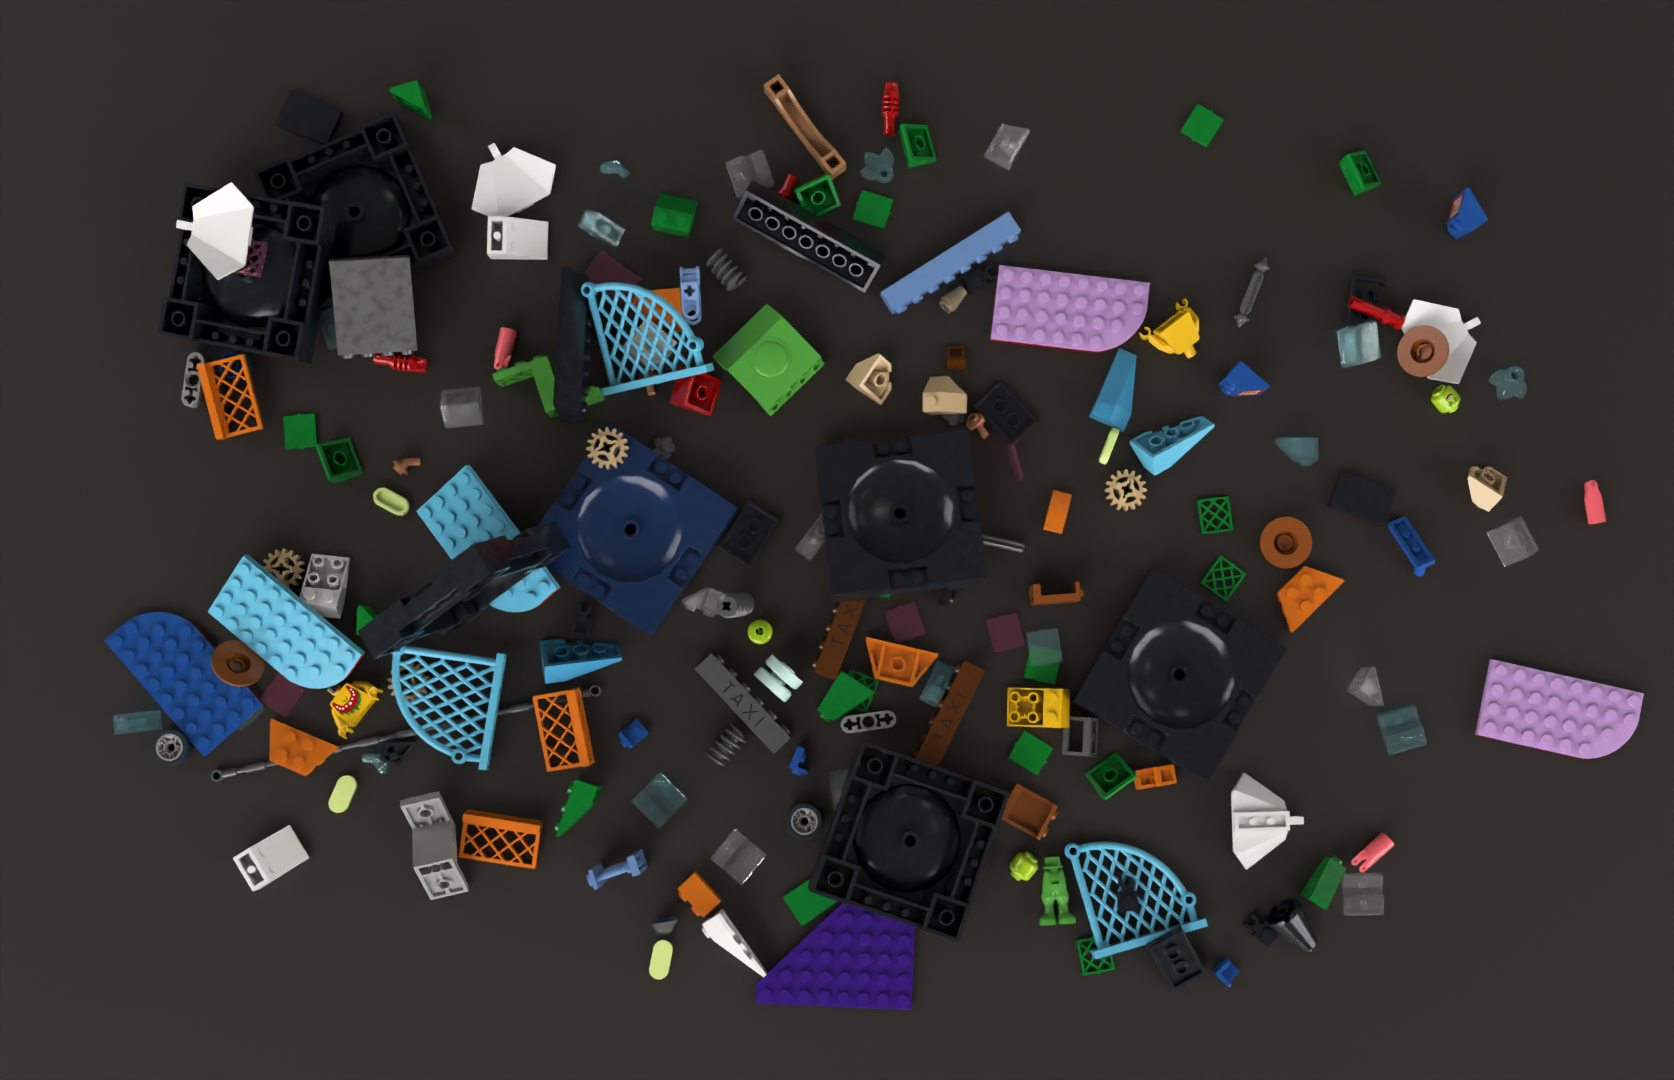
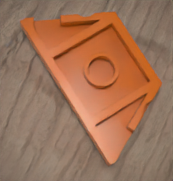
(1305, 594)
(898, 662)
(297, 749)

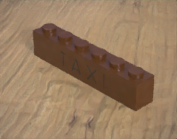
(838, 638)
(949, 714)

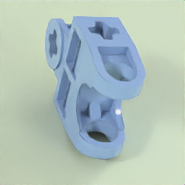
(691, 284)

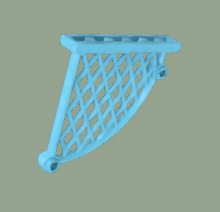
(615, 384)
(496, 665)
(1103, 947)

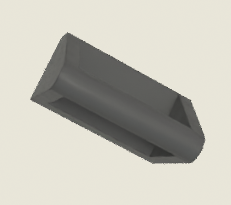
(1090, 736)

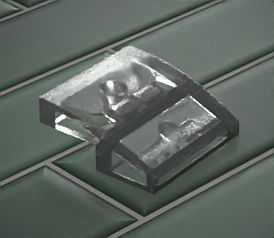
(749, 168)
(738, 856)
(1362, 894)

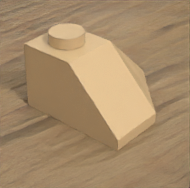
(872, 377)
(943, 397)
(1486, 486)

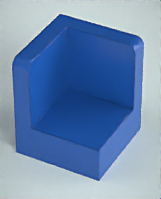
(1225, 971)

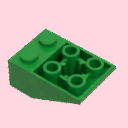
(581, 799)

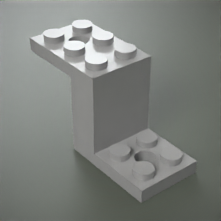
(434, 845)

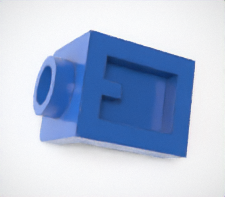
(632, 734)
(798, 757)

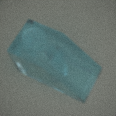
(601, 227)
(1299, 449)
(937, 683)
(137, 722)

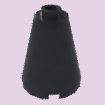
(1292, 924)

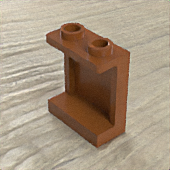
(1037, 599)
(1029, 811)

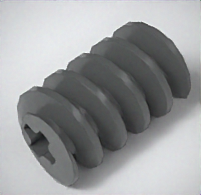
(725, 271)
(735, 604)
(727, 745)

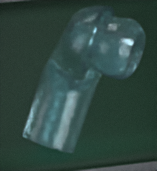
(614, 167)
(382, 767)

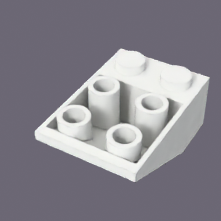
(517, 238)
(326, 584)
(271, 858)

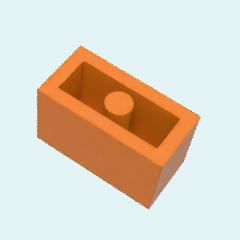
(699, 895)

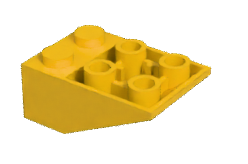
(1038, 707)

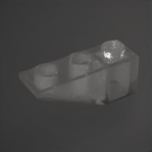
(812, 541)

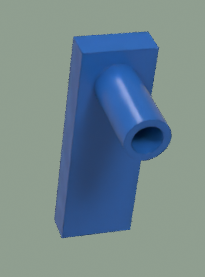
(1411, 545)

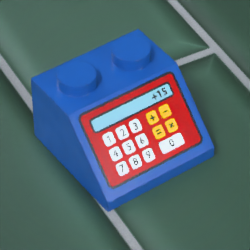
(1465, 214)
(1242, 382)

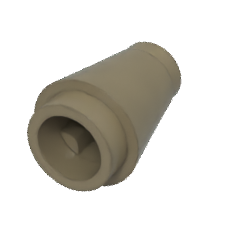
(952, 300)

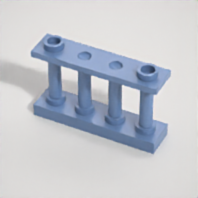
(635, 865)

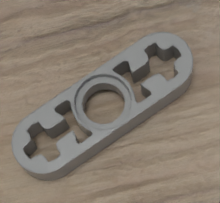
(188, 373)
(862, 716)

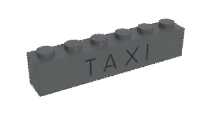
(743, 703)

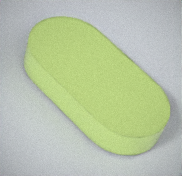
(1109, 444)
(391, 501)
(343, 794)
(661, 959)

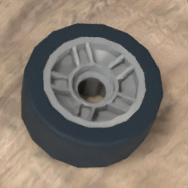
(162, 743)
(794, 818)

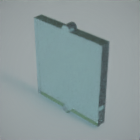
(1044, 647)

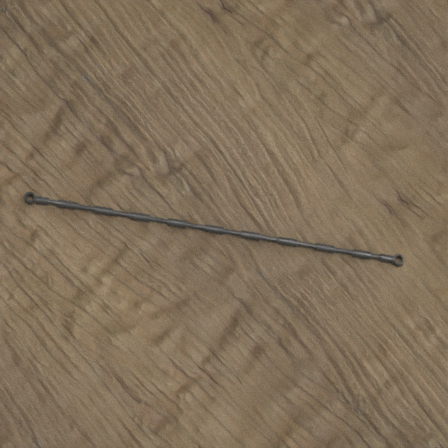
(401, 734)

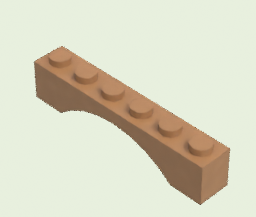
(816, 144)

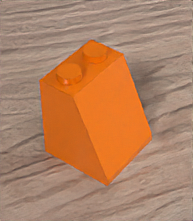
(671, 295)

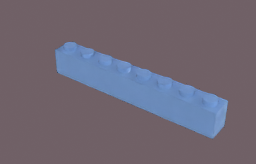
(951, 262)

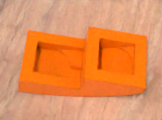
(1057, 512)
(1155, 776)

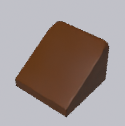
(955, 357)

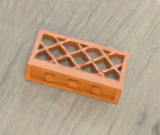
(215, 403)
(579, 725)
(498, 822)

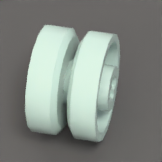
(778, 678)

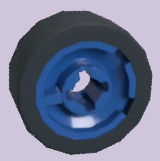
(230, 377)

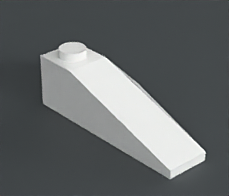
(725, 934)

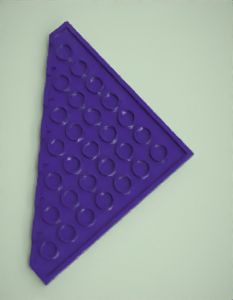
(846, 962)

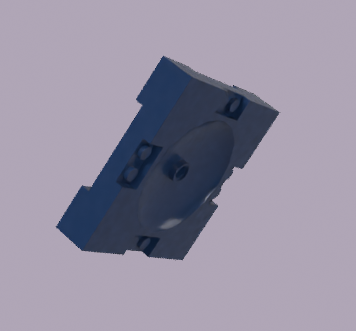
(674, 532)

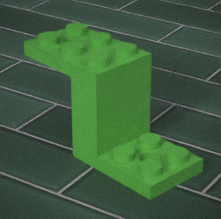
(544, 374)

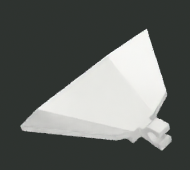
(512, 182)
(221, 230)
(1450, 324)
(1258, 820)

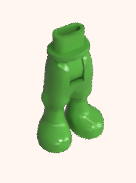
(1054, 889)

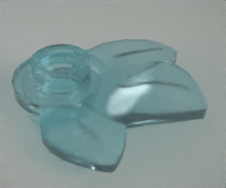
(876, 164)
(1507, 385)

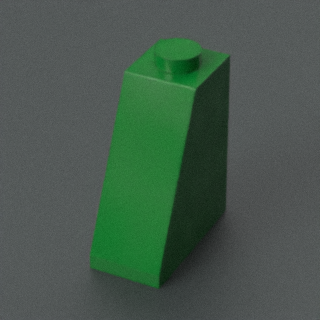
(843, 697)
(1324, 882)

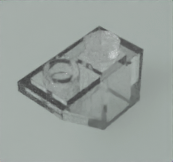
(703, 600)

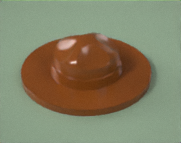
(1423, 351)
(1285, 542)
(237, 663)

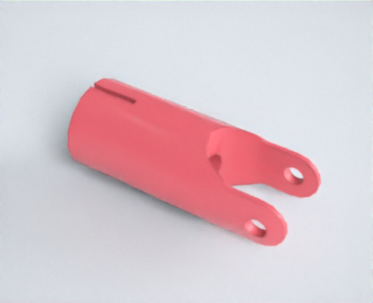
(504, 347)
(1594, 503)
(1373, 851)

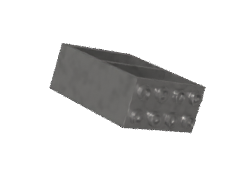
(373, 305)

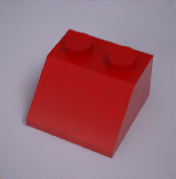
(696, 393)

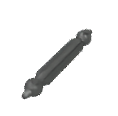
(1251, 292)

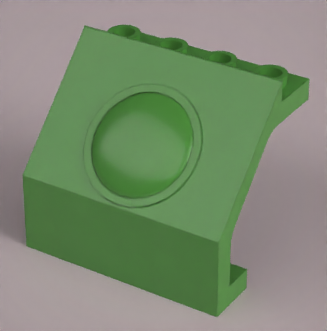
(769, 359)

